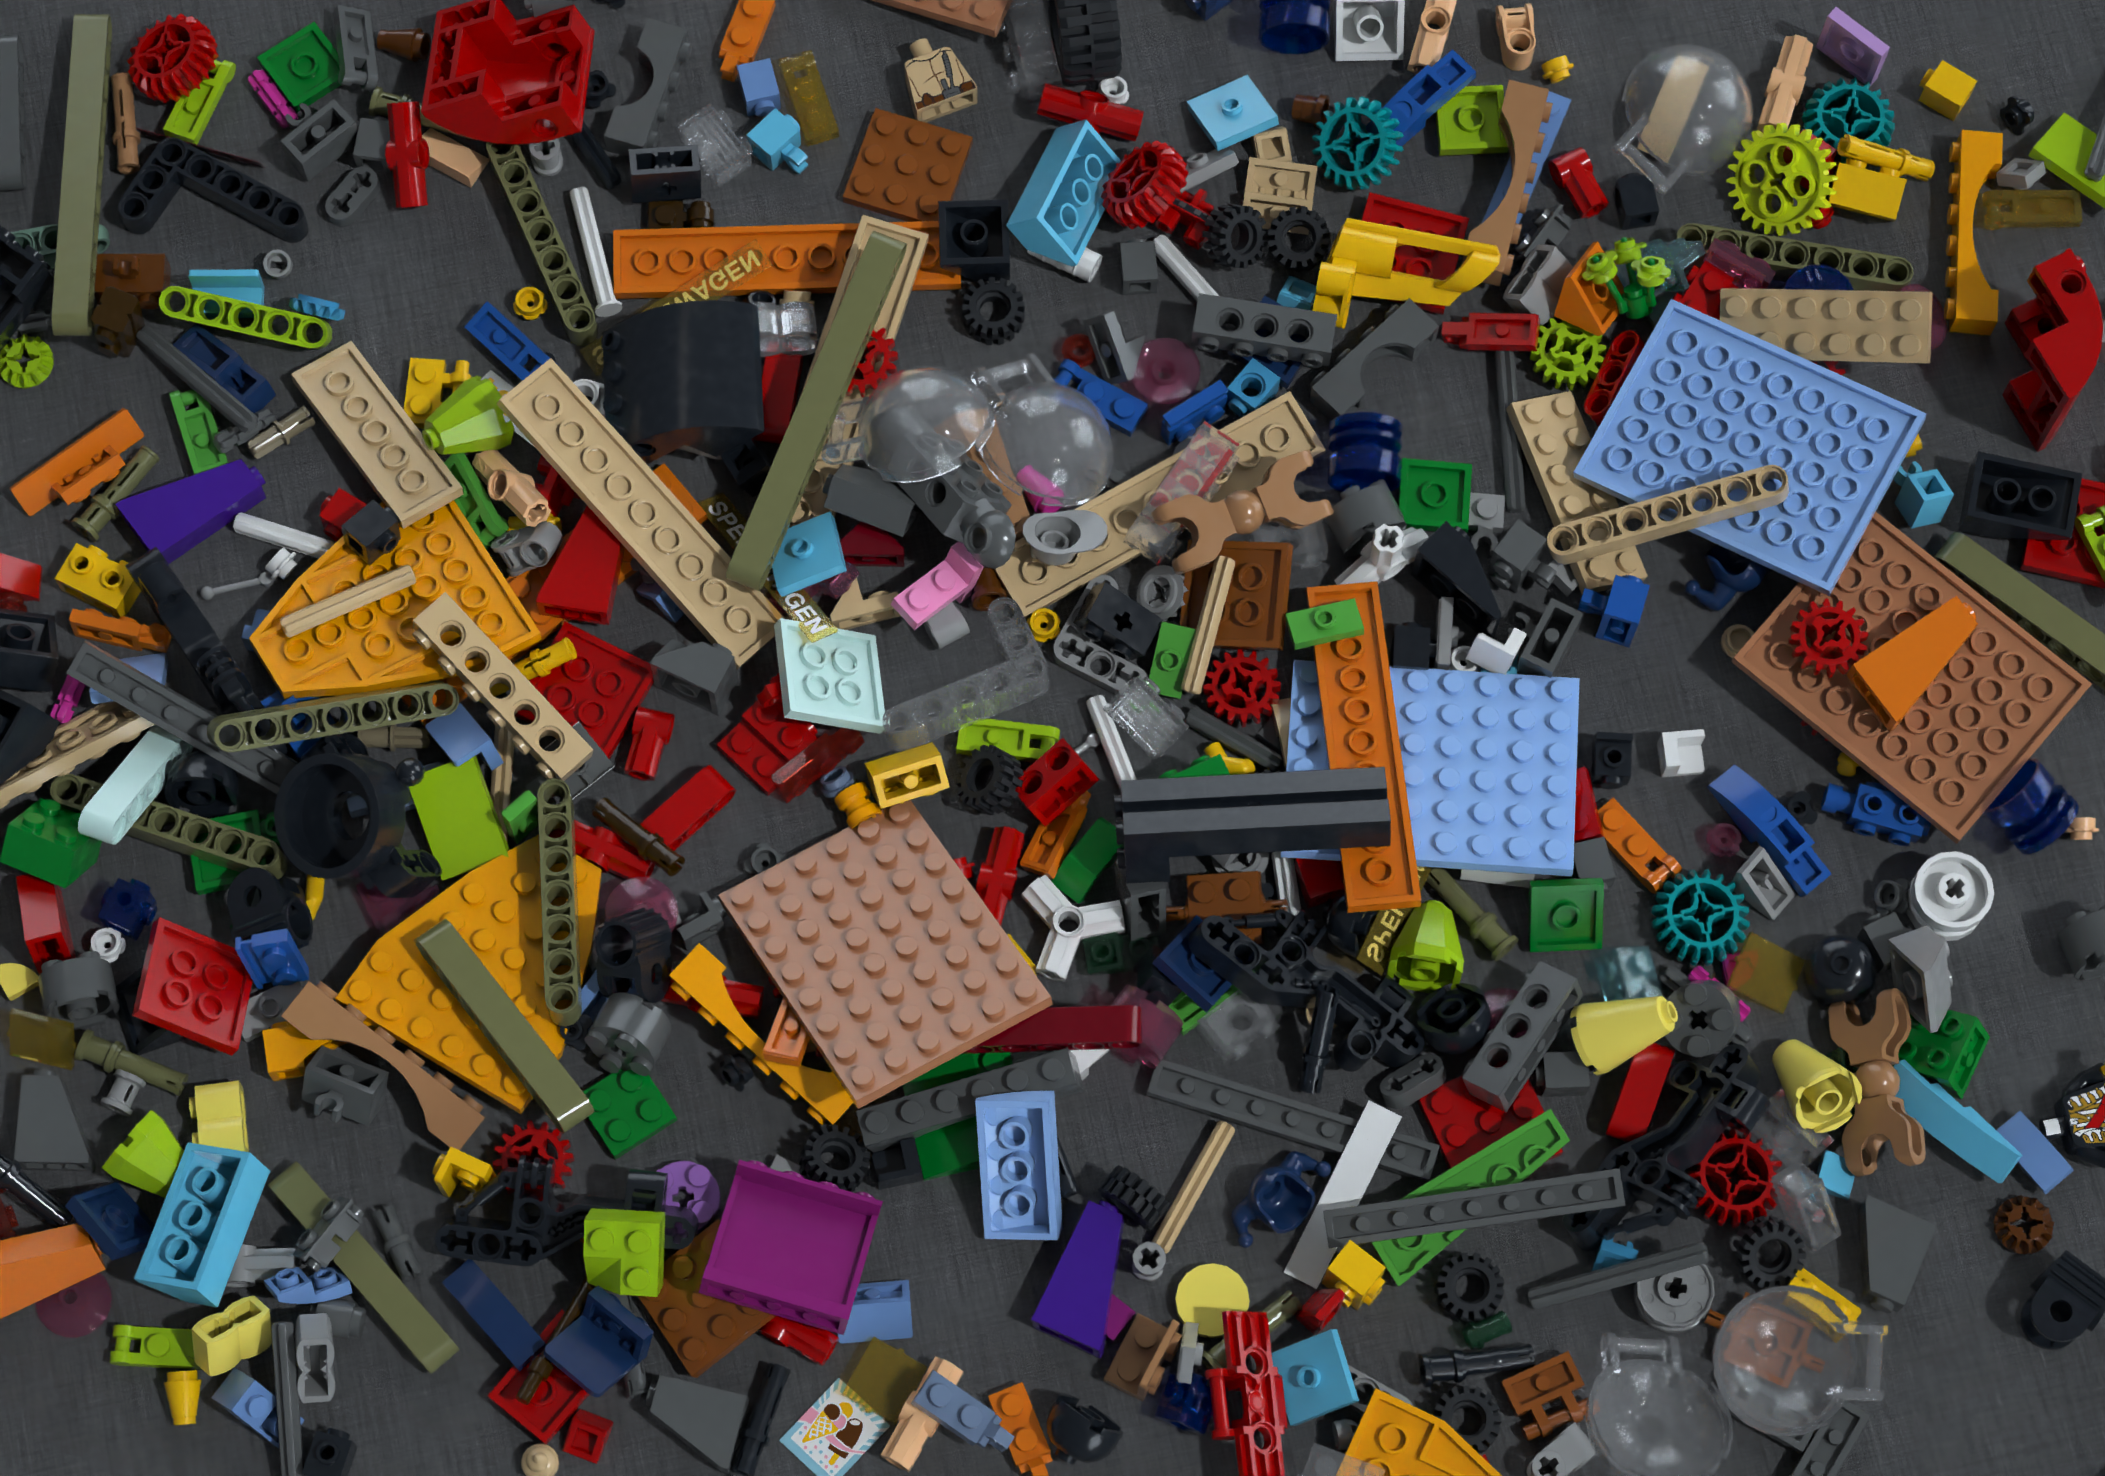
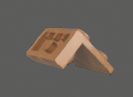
(1141, 1355)

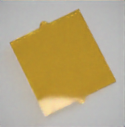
(1766, 973)
(41, 1039)
(884, 1380)

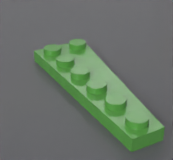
(1501, 1163)

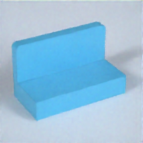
(235, 284)

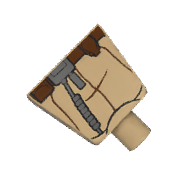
(937, 82)

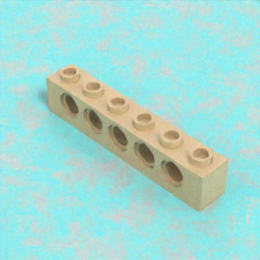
(446, 616)

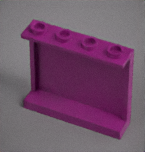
(791, 1246)

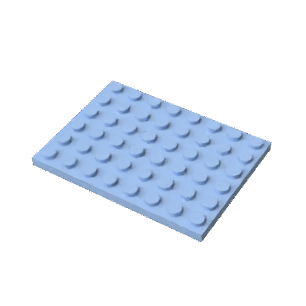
(1726, 403)
(1481, 765)

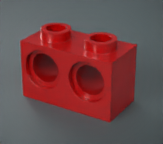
(1055, 782)

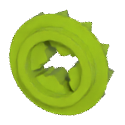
(36, 370)

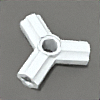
(1384, 555)
(1061, 945)

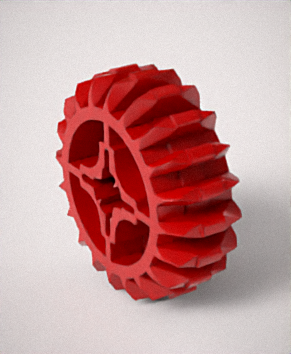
(172, 58)
(1144, 184)
(1750, 1182)

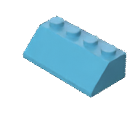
(1064, 194)
(202, 1223)

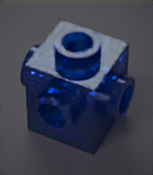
(128, 907)
(1186, 1404)

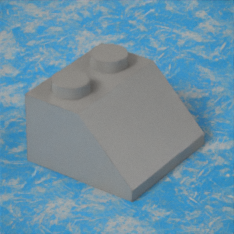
(1922, 974)

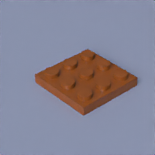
(906, 167)
(1255, 598)
(696, 1324)

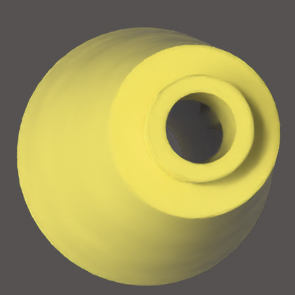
(1620, 1029)
(1815, 1086)

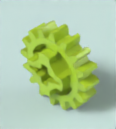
(1562, 365)

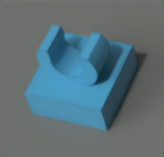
(1613, 1253)

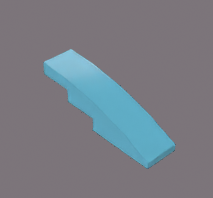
(1955, 1125)

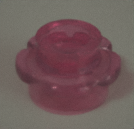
(1727, 831)

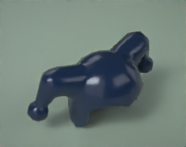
(1731, 574)
(1278, 1197)

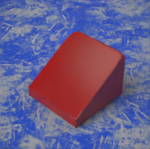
(587, 1436)

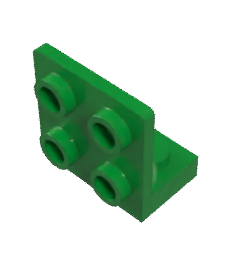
(1948, 1053)

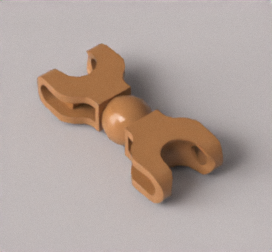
(1242, 512)
(1880, 1114)

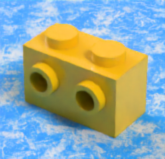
(1867, 190)
(98, 580)
(907, 775)
(1356, 1275)

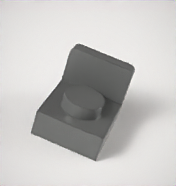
(702, 927)

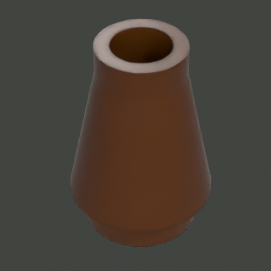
(406, 43)

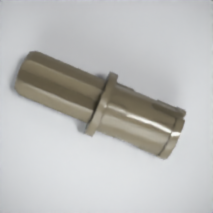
(280, 432)
(395, 737)

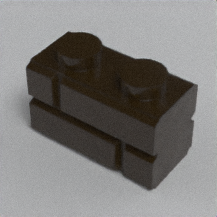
(117, 322)

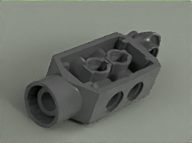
(968, 510)

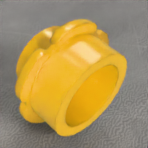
(1557, 69)
(526, 295)
(1044, 616)

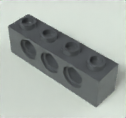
(1279, 320)
(1502, 1084)

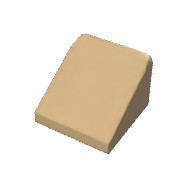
(1272, 144)

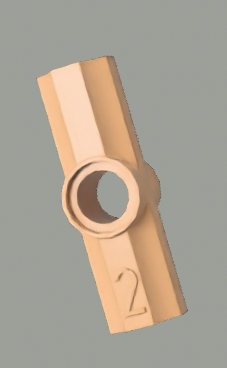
(1431, 42)
(1786, 82)
(511, 487)
(915, 1425)

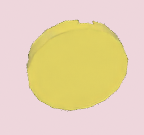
(1208, 1293)

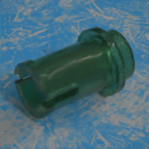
(1486, 1330)

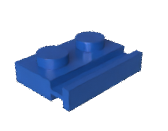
(1186, 417)
(272, 958)

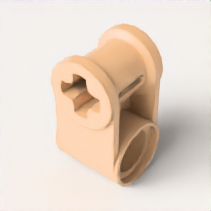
(1514, 30)

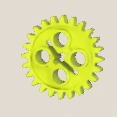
(1807, 162)

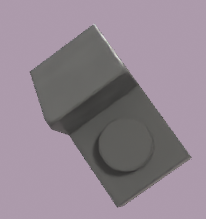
(1114, 354)

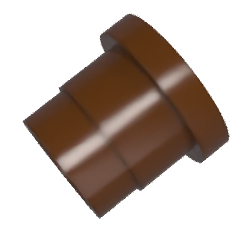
(1310, 108)
(987, 590)

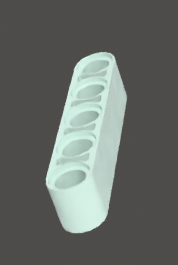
(132, 786)

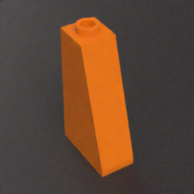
(1907, 664)
(45, 1264)

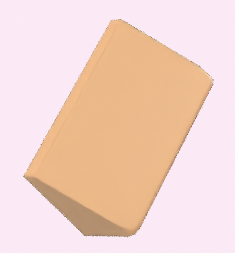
(454, 158)

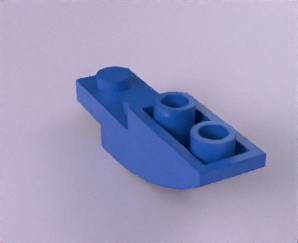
(1425, 95)
(1772, 826)

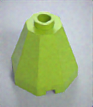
(468, 420)
(1427, 950)
(147, 1156)

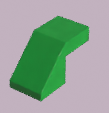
(1087, 860)

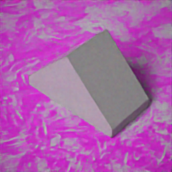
(1763, 884)

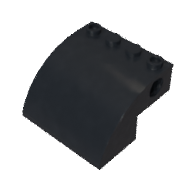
(685, 377)

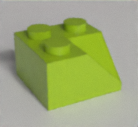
(625, 1251)

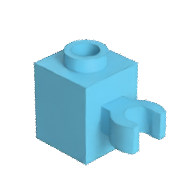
(777, 141)
(1922, 495)

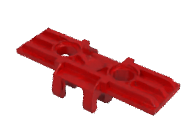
(1261, 1395)

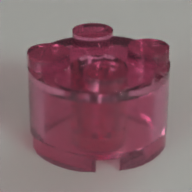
(1159, 1027)

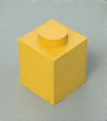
(1946, 89)

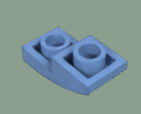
(2040, 1158)
(295, 1287)

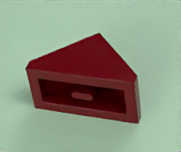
(871, 547)

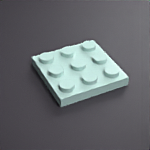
(830, 679)

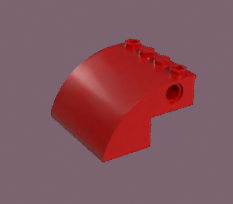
(506, 75)
(2064, 355)

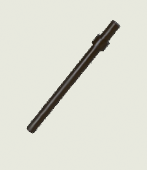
(540, 1366)

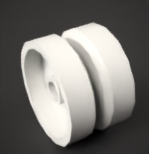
(1965, 883)

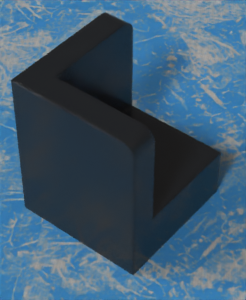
(897, 1165)

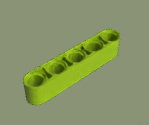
(229, 312)

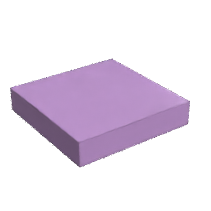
(1852, 46)

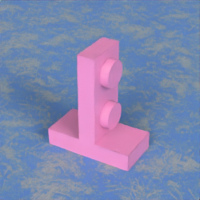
(939, 587)

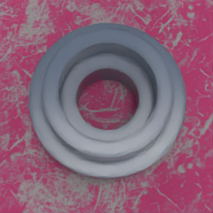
(836, 781)

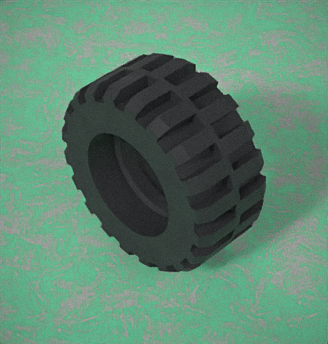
(1086, 39)

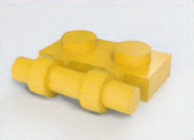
(426, 386)

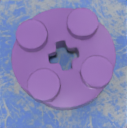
(697, 1181)

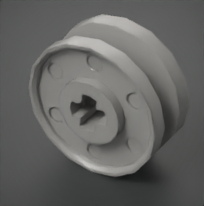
(1677, 1314)

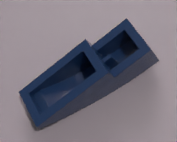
(226, 367)
(494, 1314)

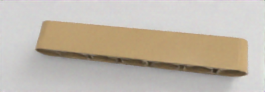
(1681, 501)

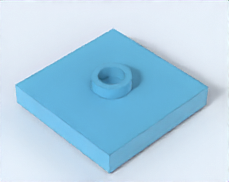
(1232, 112)
(808, 555)
(1315, 1377)

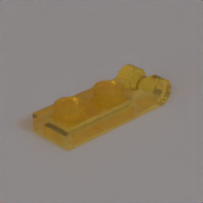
(809, 99)
(2032, 208)

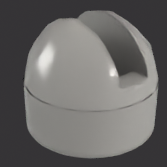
(278, 257)
(1343, 1433)

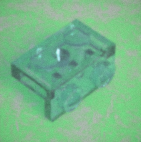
(1677, 256)
(1627, 974)

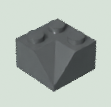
(696, 673)

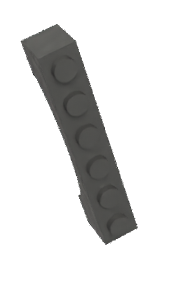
(953, 1102)

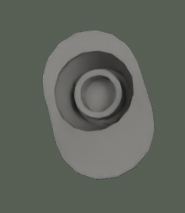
(1062, 534)

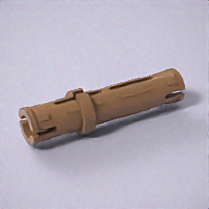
(126, 136)

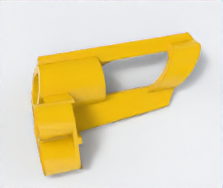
(1363, 264)

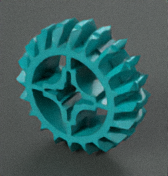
(1865, 111)
(1350, 116)
(1672, 924)

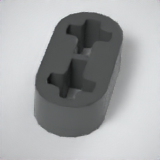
(348, 193)
(1413, 1081)

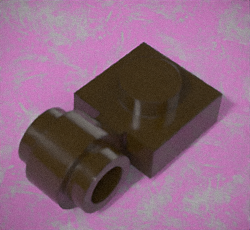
(672, 215)

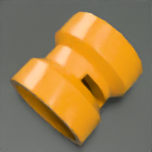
(856, 804)

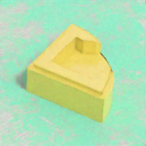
(17, 979)

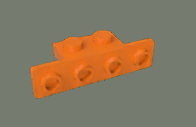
(80, 465)

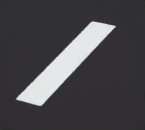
(1343, 1190)

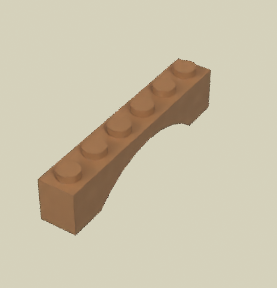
(1520, 123)
(322, 1018)

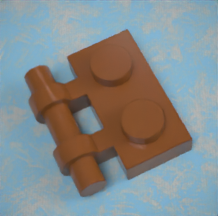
(1542, 1385)

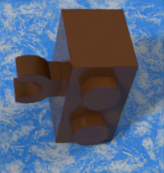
(134, 273)

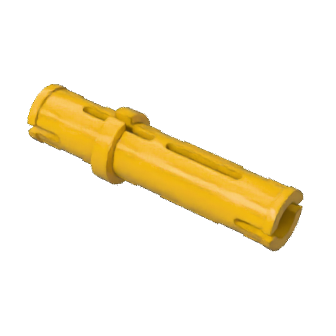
(1886, 157)
(540, 663)

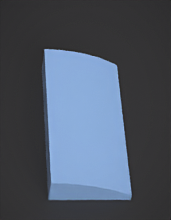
(1019, 1165)

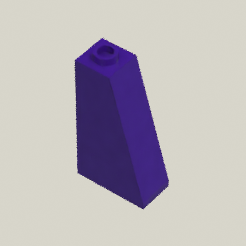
(192, 508)
(1082, 1285)

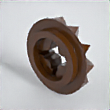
(2014, 1237)

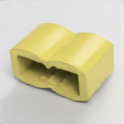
(220, 1115)
(231, 1335)

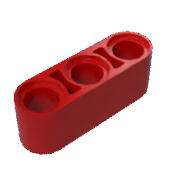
(1612, 374)
(780, 392)
(690, 807)
(1640, 1093)

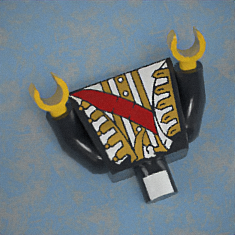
(2081, 1117)

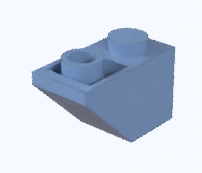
(250, 1404)

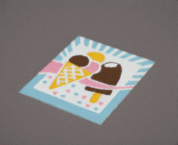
(833, 1433)

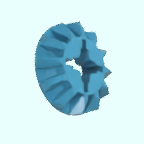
(317, 307)

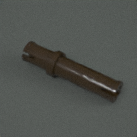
(649, 845)

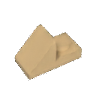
(855, 612)

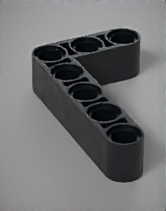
(211, 187)

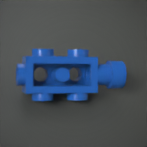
(1886, 820)

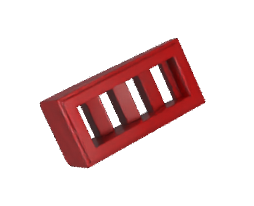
(1320, 1309)

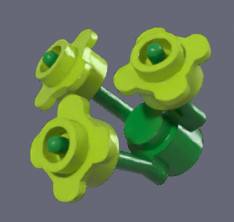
(1651, 272)

